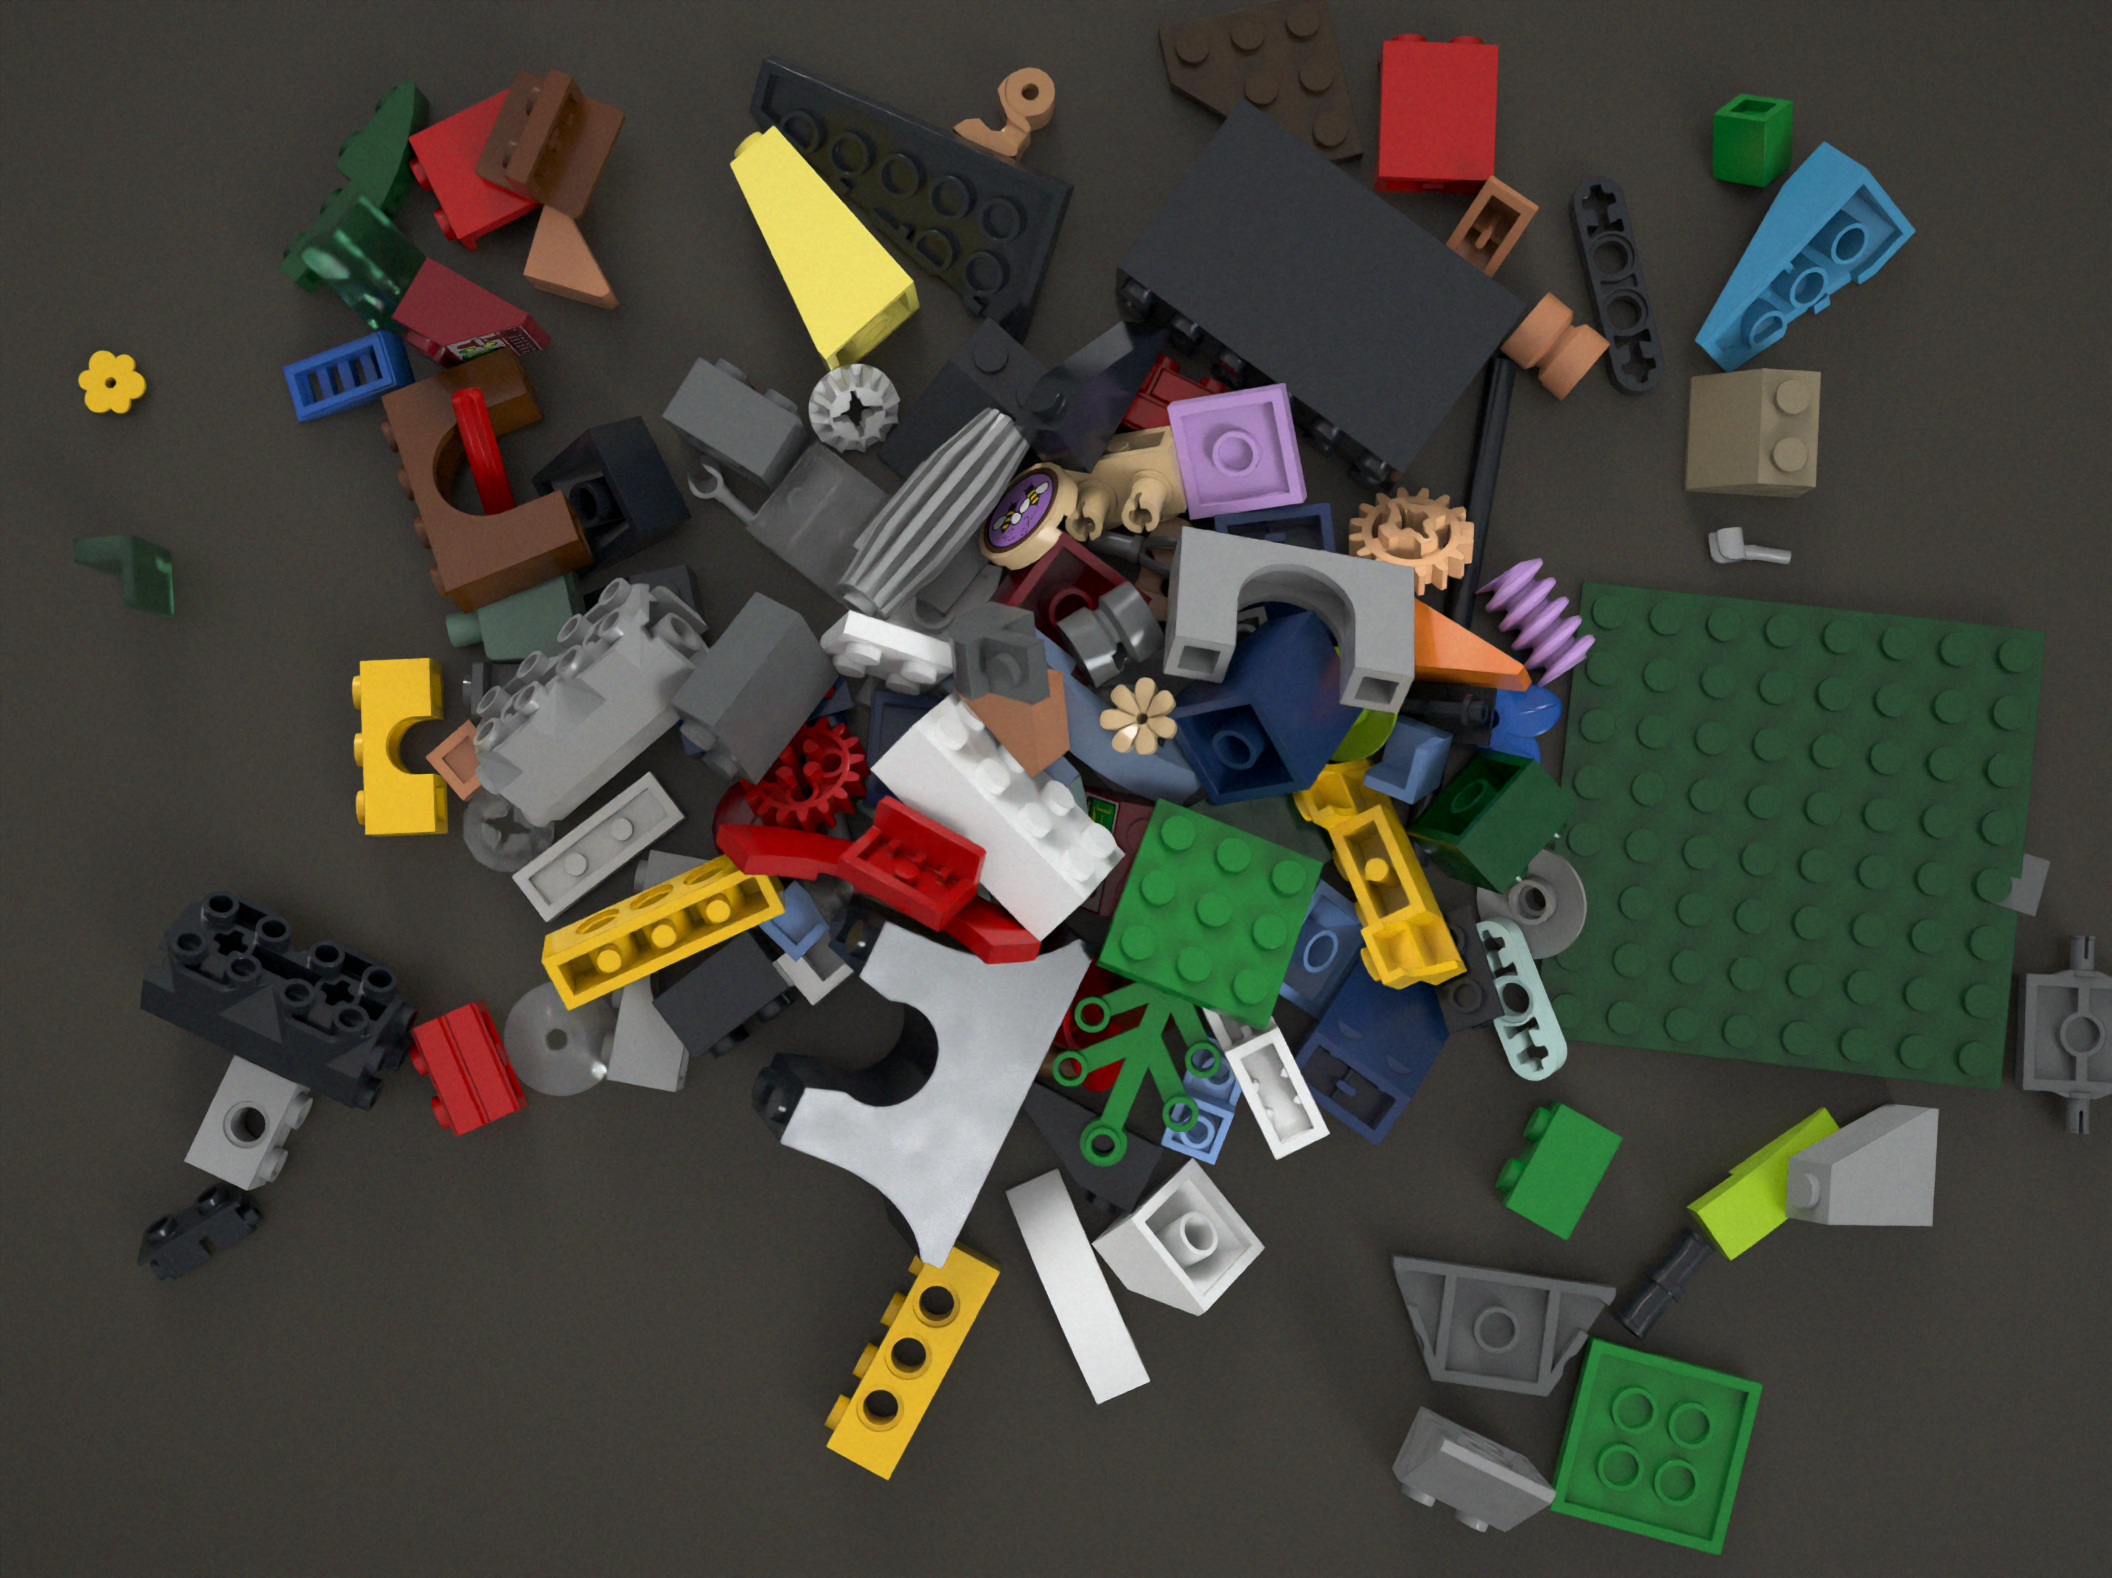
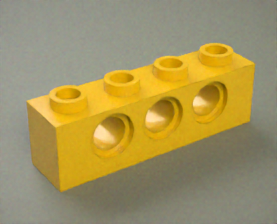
(658, 928)
(878, 1440)

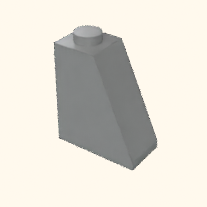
(1869, 1171)

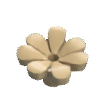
(1139, 717)

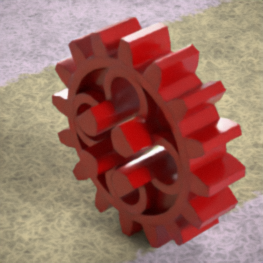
(832, 790)

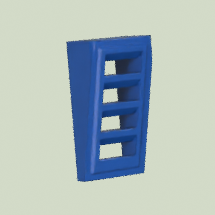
(383, 365)

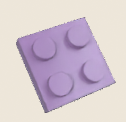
(1237, 451)

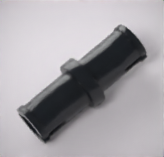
(1664, 1283)

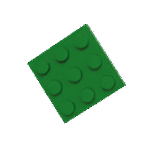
(1210, 914)
(1654, 1445)

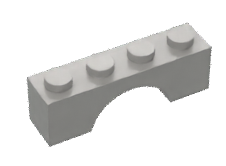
(644, 1046)

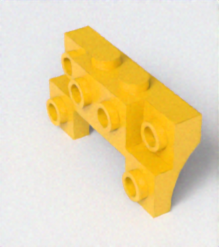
(1394, 903)

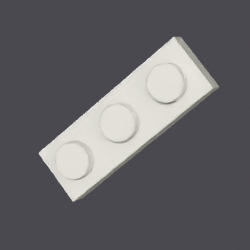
(599, 847)

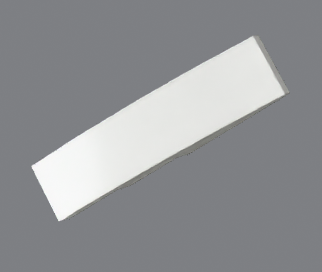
(1270, 1083)

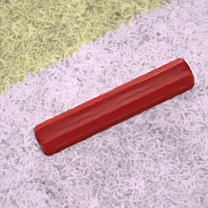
(482, 451)

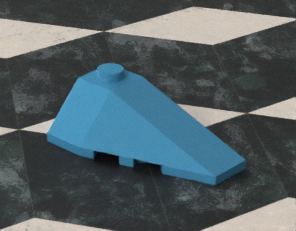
(1818, 235)

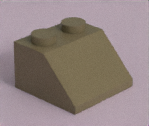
(1753, 432)

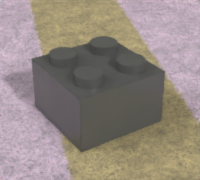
(736, 424)

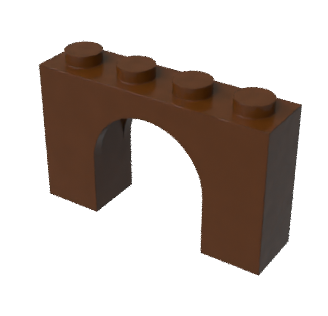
(478, 555)

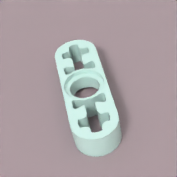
(1547, 1030)

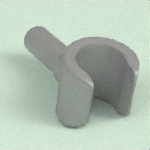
(718, 490)
(1728, 547)

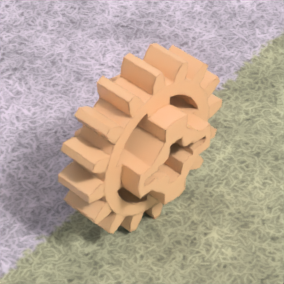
(1413, 535)

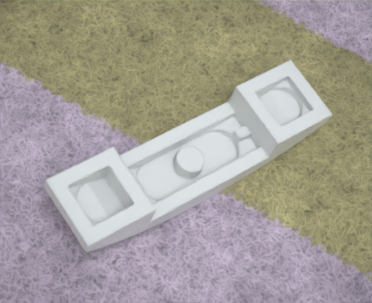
(1076, 1286)

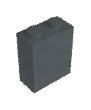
(754, 689)

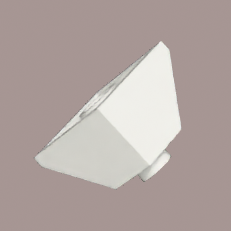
(1180, 1242)

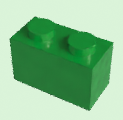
(1557, 1168)

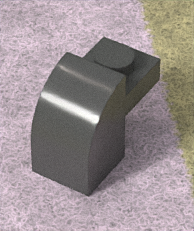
(998, 654)

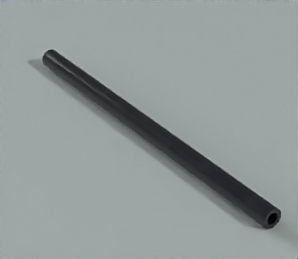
(1478, 507)

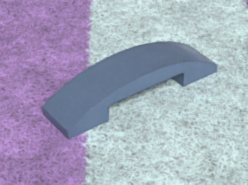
(1153, 776)

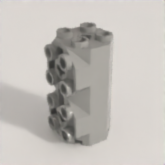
(593, 707)

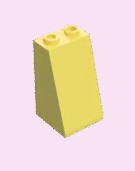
(831, 264)

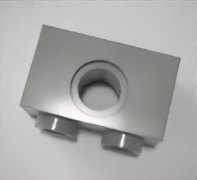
(223, 1142)

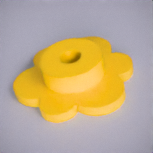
(103, 371)

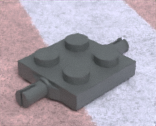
(2067, 1034)

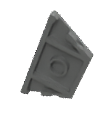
(1496, 1323)

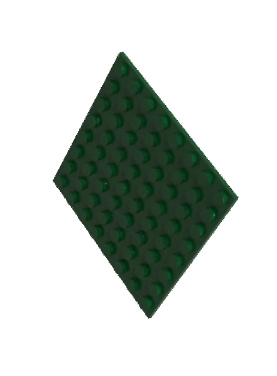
(1795, 833)

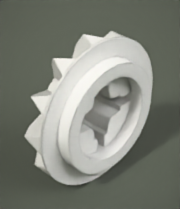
(832, 398)

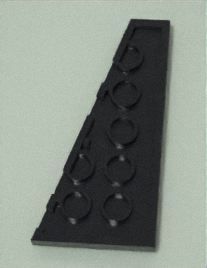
(938, 196)

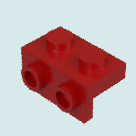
(914, 864)

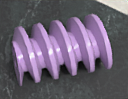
(1537, 620)

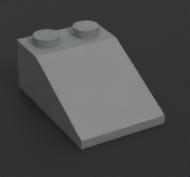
(1469, 1473)

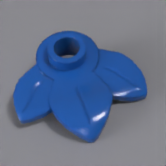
(1520, 718)

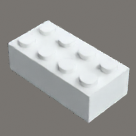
(1036, 839)

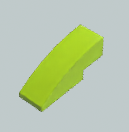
(1755, 1194)

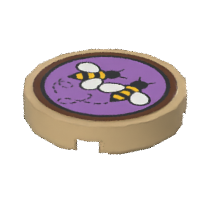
(1028, 516)

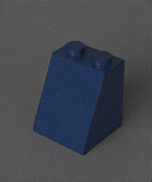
(1270, 717)

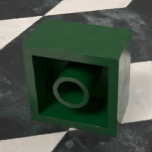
(1493, 820)

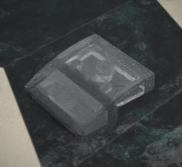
(819, 516)

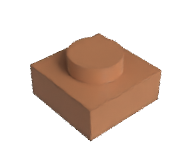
(457, 761)

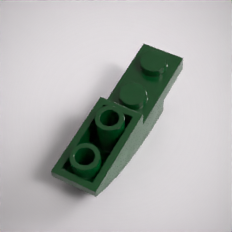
(375, 167)

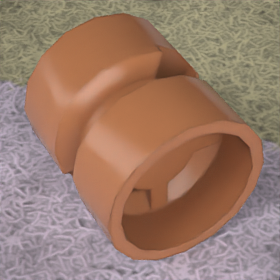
(1555, 346)

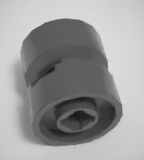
(1111, 634)

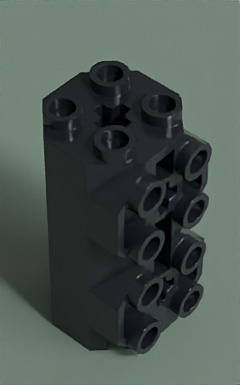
(308, 1015)

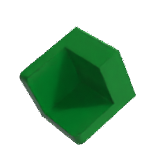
(1752, 140)

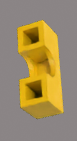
(391, 701)

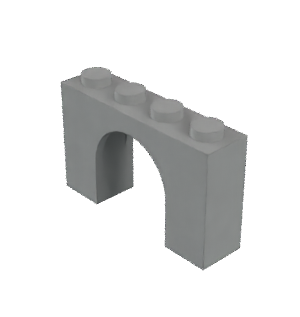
(1358, 598)

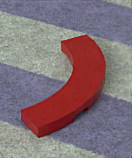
(805, 854)

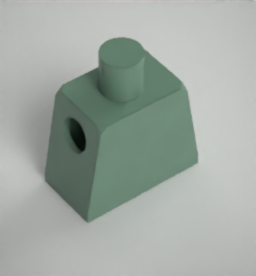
(519, 622)

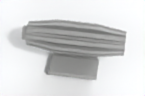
(931, 527)

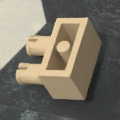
(1131, 485)

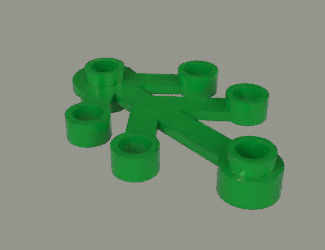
(1143, 1049)

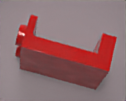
(1436, 115)
(448, 163)

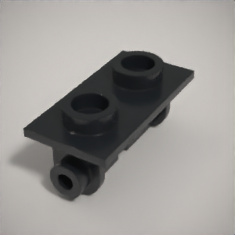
(1453, 708)
(1472, 995)
(177, 1241)

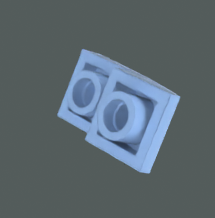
(1216, 1106)

